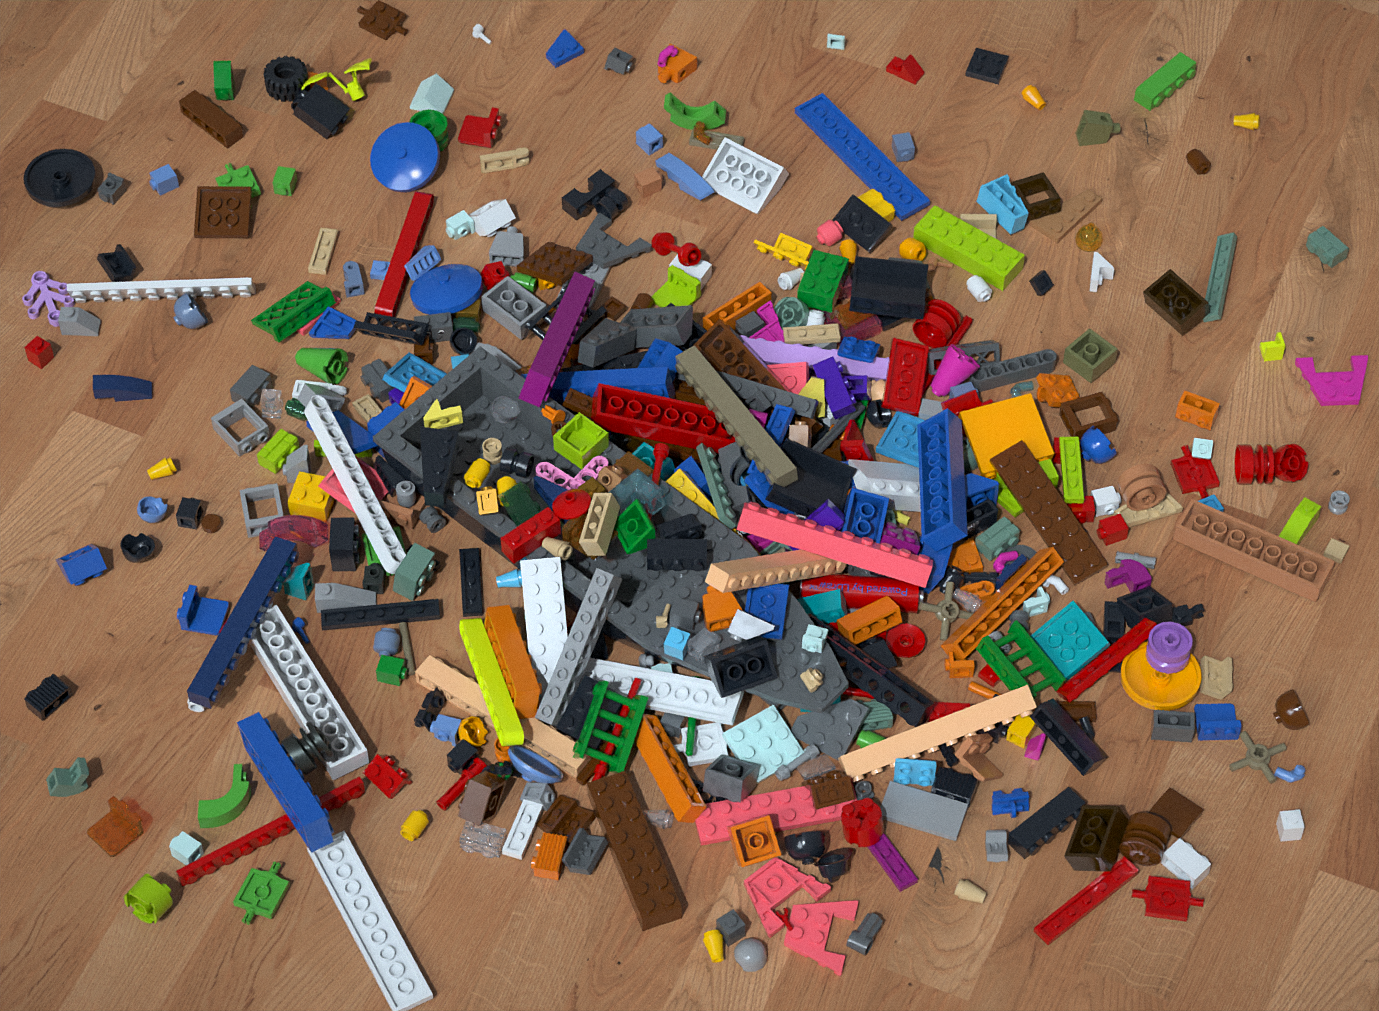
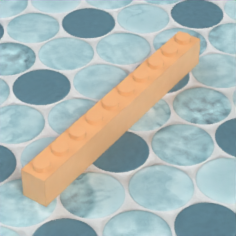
(770, 570)
(467, 696)
(938, 732)

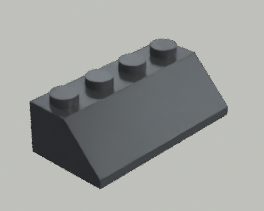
(663, 323)

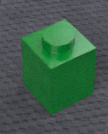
(391, 670)

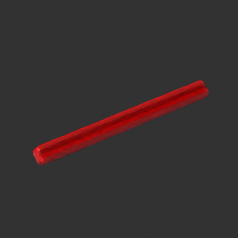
(955, 339)

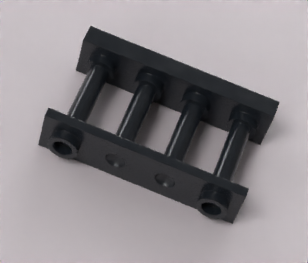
(594, 318)

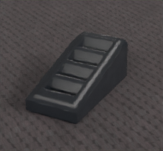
(388, 475)

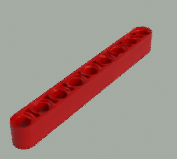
(405, 250)

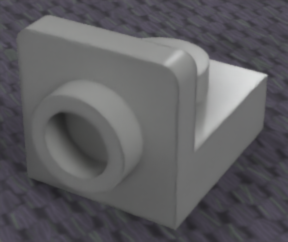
(538, 793)

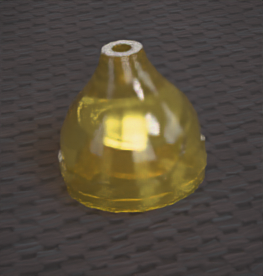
(1089, 238)

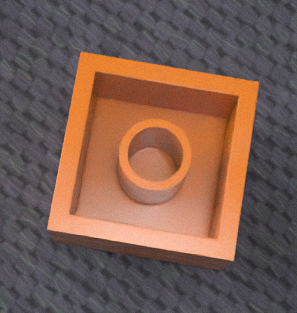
(753, 840)

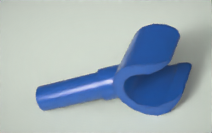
(297, 626)

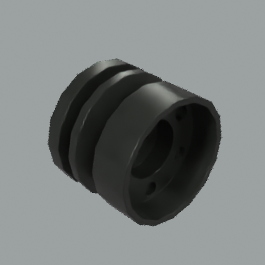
(308, 748)

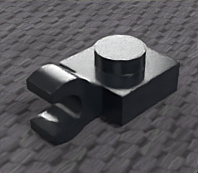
(1185, 616)

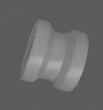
(1334, 504)

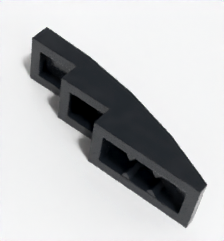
(1113, 627)

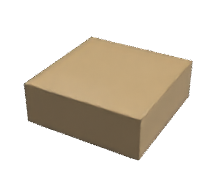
(1336, 550)

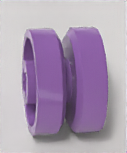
(1169, 647)

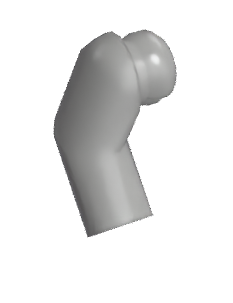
(646, 661)

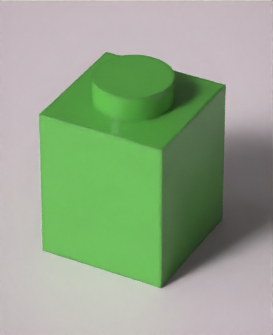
(284, 181)

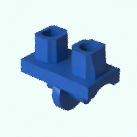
(1010, 803)

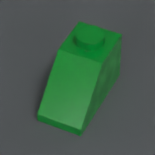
(223, 80)

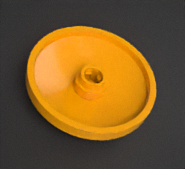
(1155, 688)

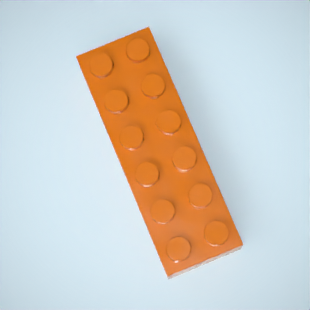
(513, 660)

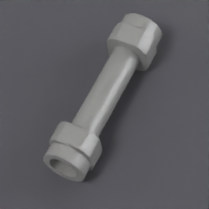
(783, 772)

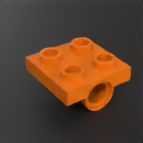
(1055, 389)

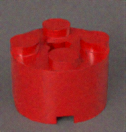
(862, 822)

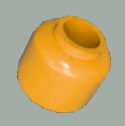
(912, 249)

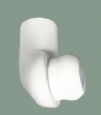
(1057, 582)

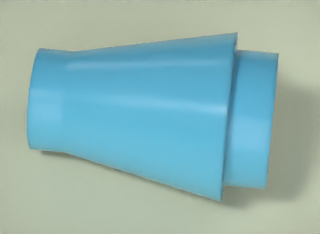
(510, 579)

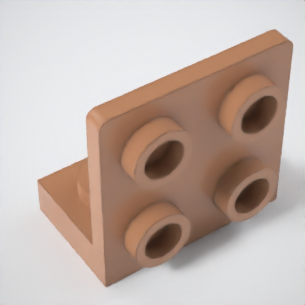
(972, 757)

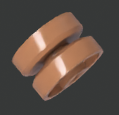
(1141, 487)

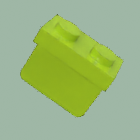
(679, 289)

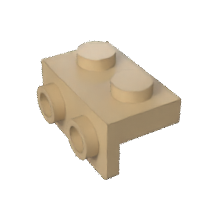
(1216, 677)

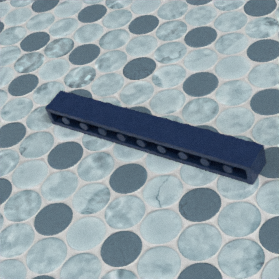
(243, 622)

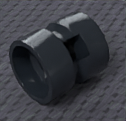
(611, 203)
(515, 462)

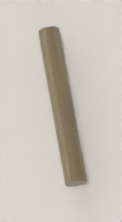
(407, 648)

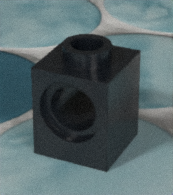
(189, 513)
(461, 756)

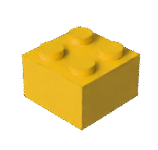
(309, 499)

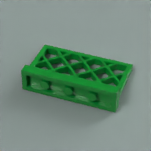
(296, 317)

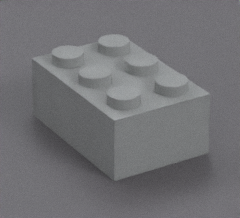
(512, 306)

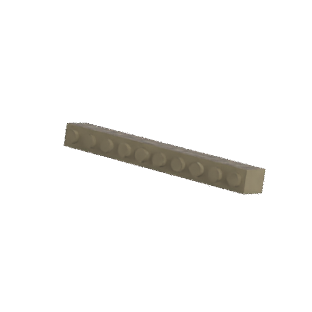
(736, 418)

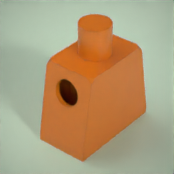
(677, 67)
(718, 609)

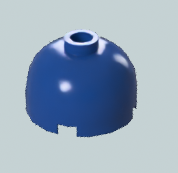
(1096, 446)

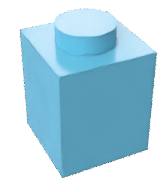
(676, 643)

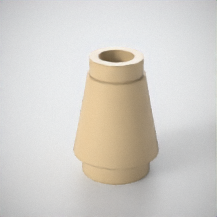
(557, 547)
(968, 891)

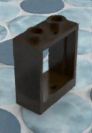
(1035, 184)

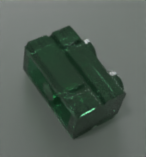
(519, 503)

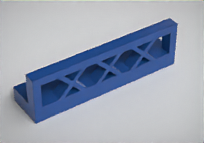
(776, 427)

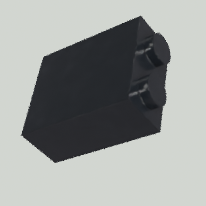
(321, 111)

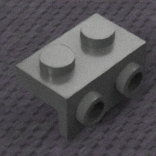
(584, 852)

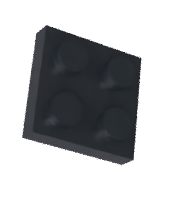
(987, 66)

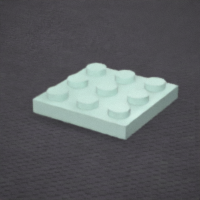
(763, 741)

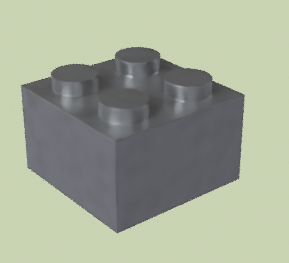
(730, 778)

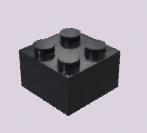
(344, 544)

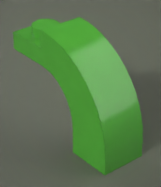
(686, 116)
(227, 808)

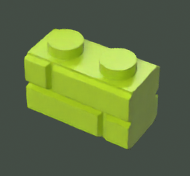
(275, 452)

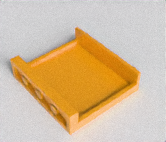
(1002, 425)

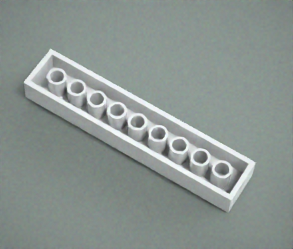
(307, 692)

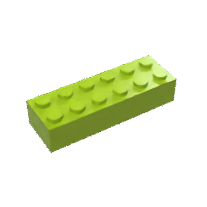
(969, 247)

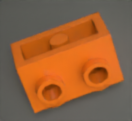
(1197, 410)

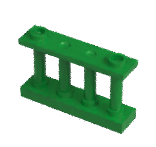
(1007, 672)
(629, 724)

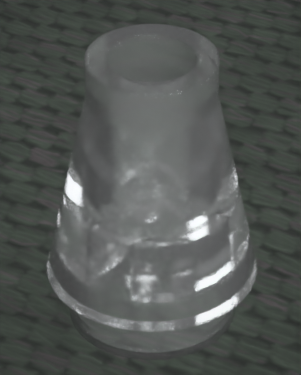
(968, 600)
(659, 818)

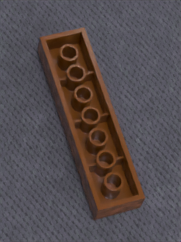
(731, 355)
(634, 851)

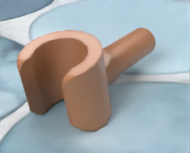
(934, 262)

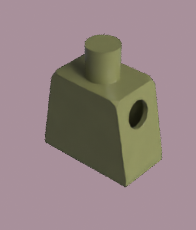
(1095, 128)

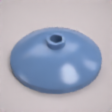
(534, 766)

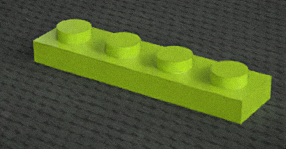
(1071, 470)

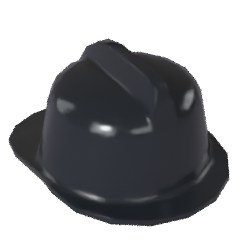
(834, 863)

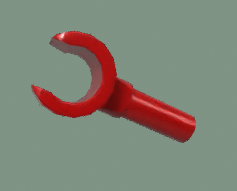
(784, 918)

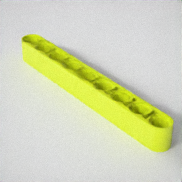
(491, 682)

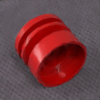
(938, 324)
(1257, 464)

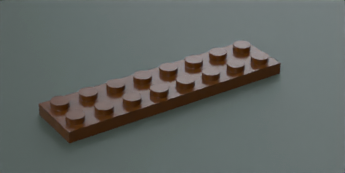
(1048, 512)

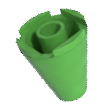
(324, 363)

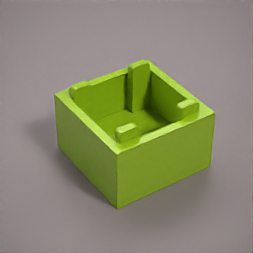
(580, 440)

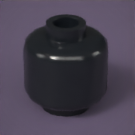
(954, 575)

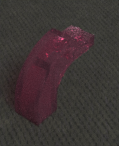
(296, 528)

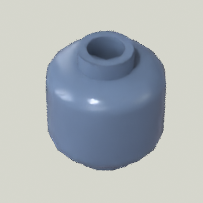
(386, 642)

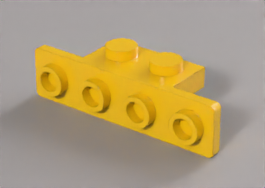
(788, 248)

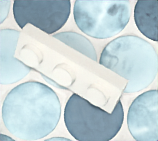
(522, 829)

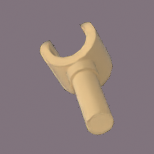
(661, 621)

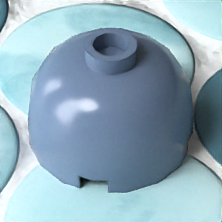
(188, 312)

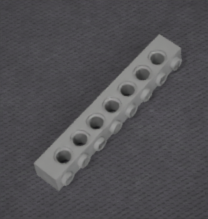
(578, 646)

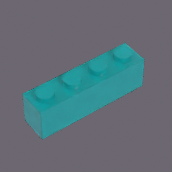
(825, 606)

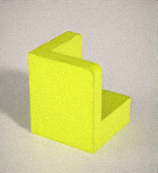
(1274, 349)

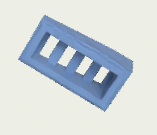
(428, 254)

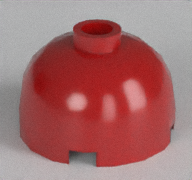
(1290, 463)

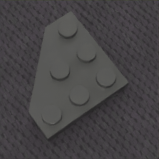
(833, 729)

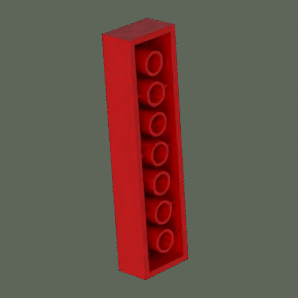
(657, 418)

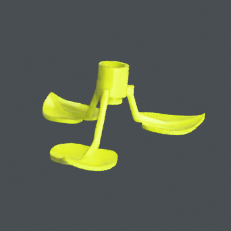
(354, 87)

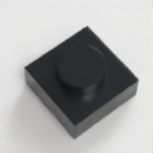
(1041, 282)

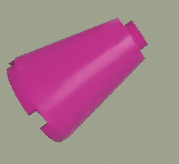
(953, 370)

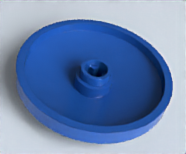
(405, 157)
(446, 289)

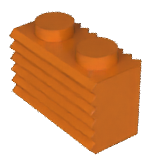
(549, 856)

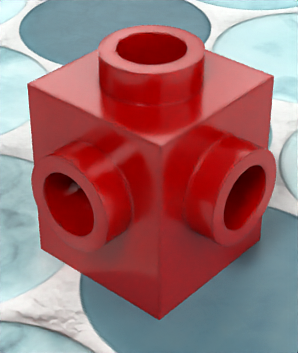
(493, 274)

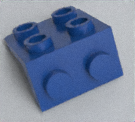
(859, 349)
(201, 613)
(1216, 722)

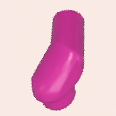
(669, 50)
(1001, 560)

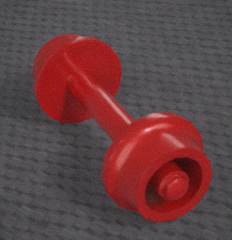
(687, 254)

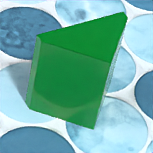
(634, 528)

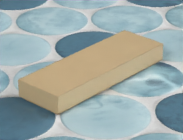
(323, 251)
(811, 334)

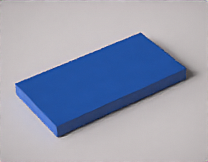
(356, 436)

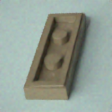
(716, 141)

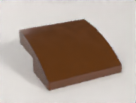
(1177, 812)
(565, 818)

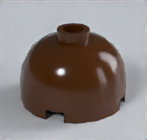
(1290, 711)

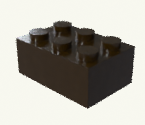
(1176, 302)
(1096, 838)

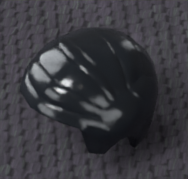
(137, 547)

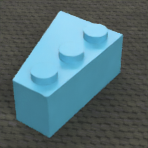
(1000, 199)

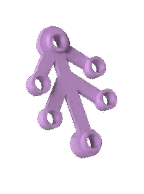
(41, 280)

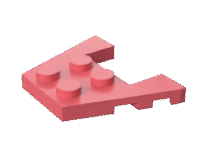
(774, 885)
(811, 930)

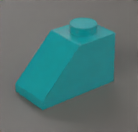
(299, 582)

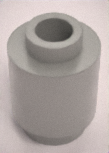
(406, 494)

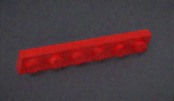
(1106, 660)
(1086, 901)

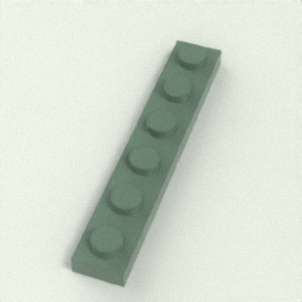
(1220, 275)
(716, 486)

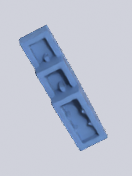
(685, 176)

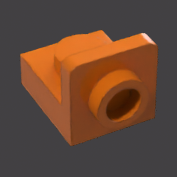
(959, 669)

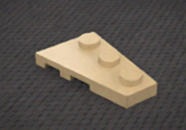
(1166, 507)

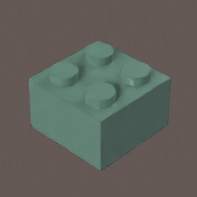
(414, 572)

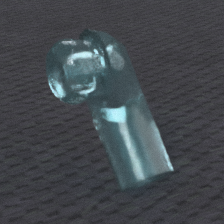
(1021, 387)

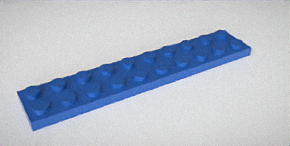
(861, 155)

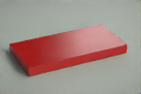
(905, 376)

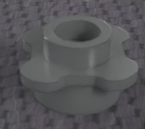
(863, 786)

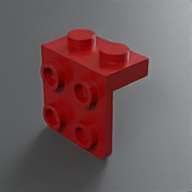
(480, 130)
(854, 444)

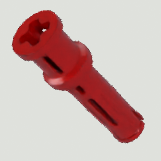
(458, 787)

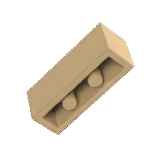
(599, 524)

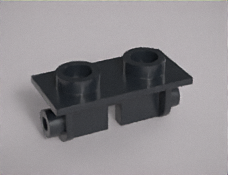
(432, 704)

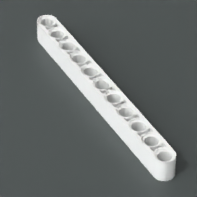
(354, 484)

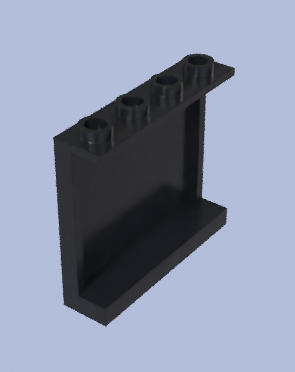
(888, 287)
(817, 481)

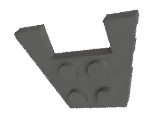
(606, 249)

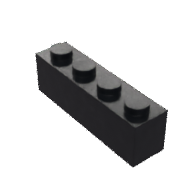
(1068, 737)
(1046, 823)

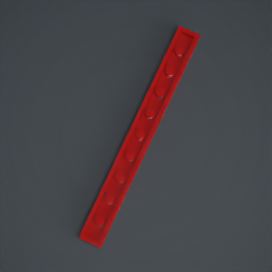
(263, 835)

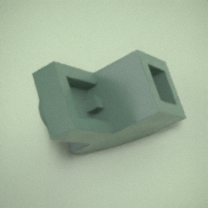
(68, 781)

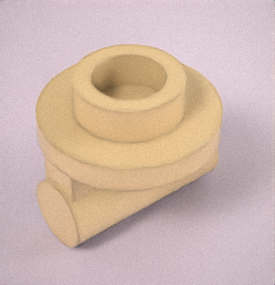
(812, 679)

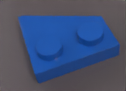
(333, 325)

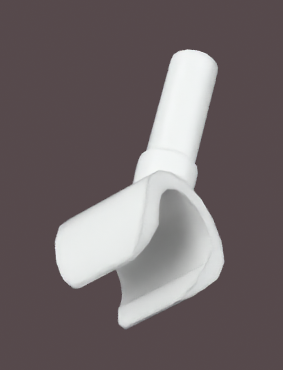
(477, 32)

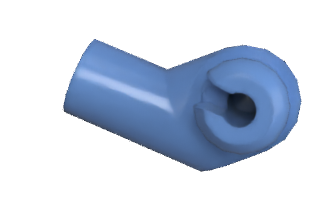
(1290, 776)

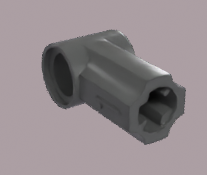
(862, 938)

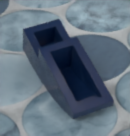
(121, 387)

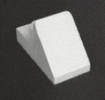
(1100, 270)

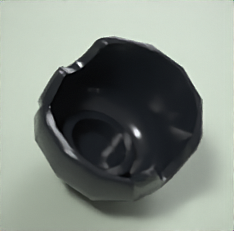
(463, 341)
(878, 416)

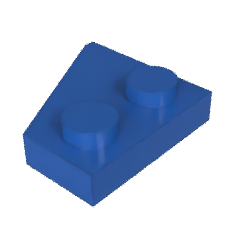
(564, 49)

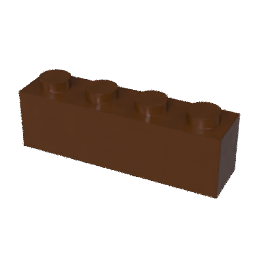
(211, 119)

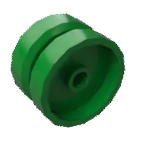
(435, 123)

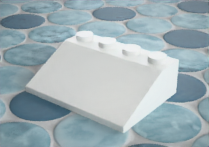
(744, 176)
(890, 480)

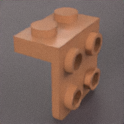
(401, 515)

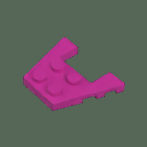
(772, 330)
(1335, 387)

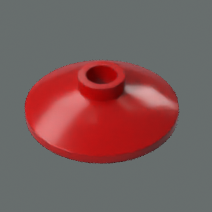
(571, 504)
(907, 634)

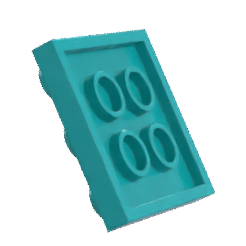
(1070, 640)

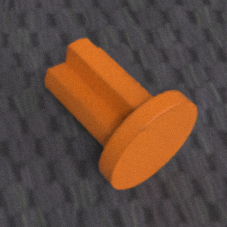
(552, 414)

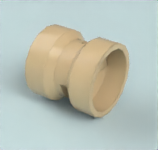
(492, 451)

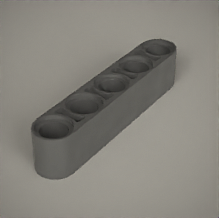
(1014, 370)

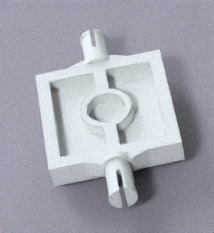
(707, 744)

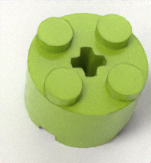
(149, 899)

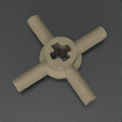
(946, 611)
(1257, 757)

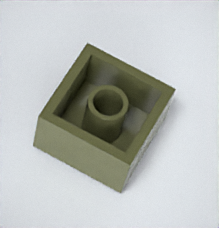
(1090, 355)

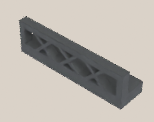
(969, 348)

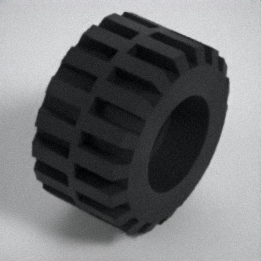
(285, 78)

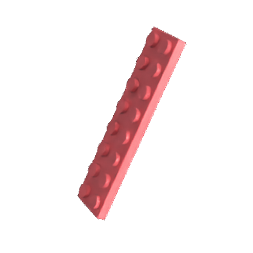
(786, 808)

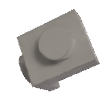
(996, 845)

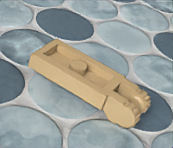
(504, 160)

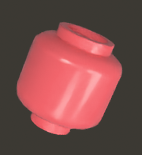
(829, 232)

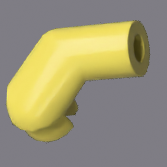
(901, 518)

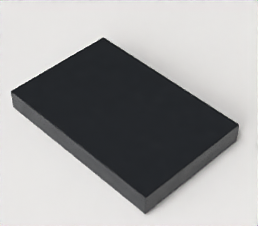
(862, 223)

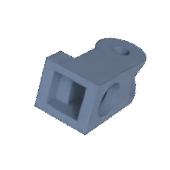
(353, 283)

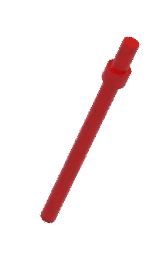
(600, 769)

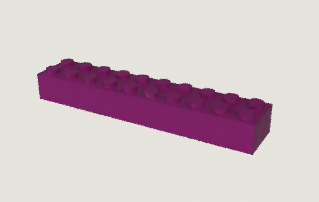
(558, 340)

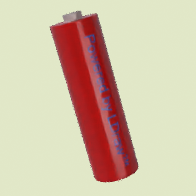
(864, 590)

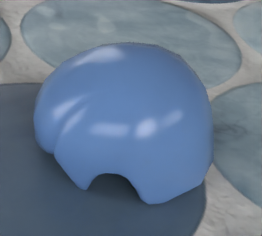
(151, 509)

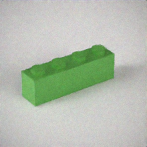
(1165, 81)

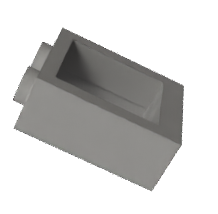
(233, 414)
(247, 495)

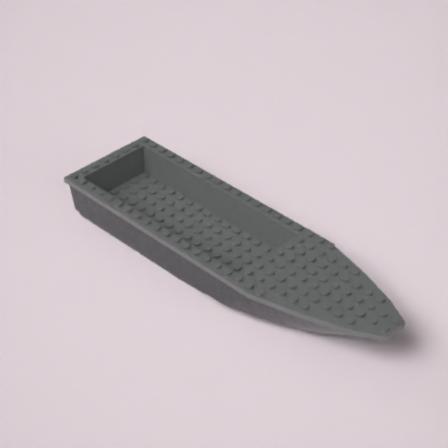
(642, 591)

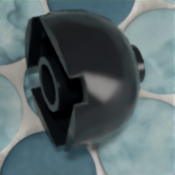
(806, 846)

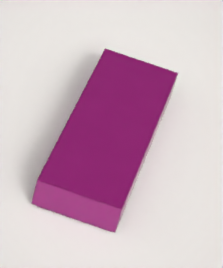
(893, 863)

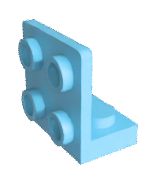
(914, 771)

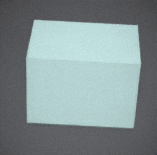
(432, 94)

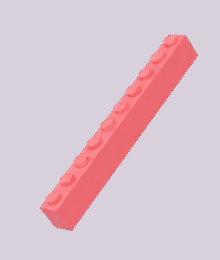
(835, 544)

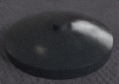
(59, 177)

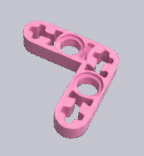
(575, 482)

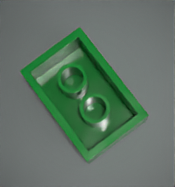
(823, 280)

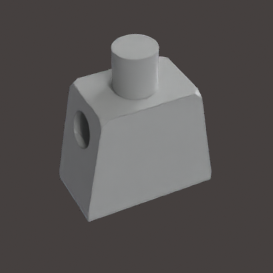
(507, 247)

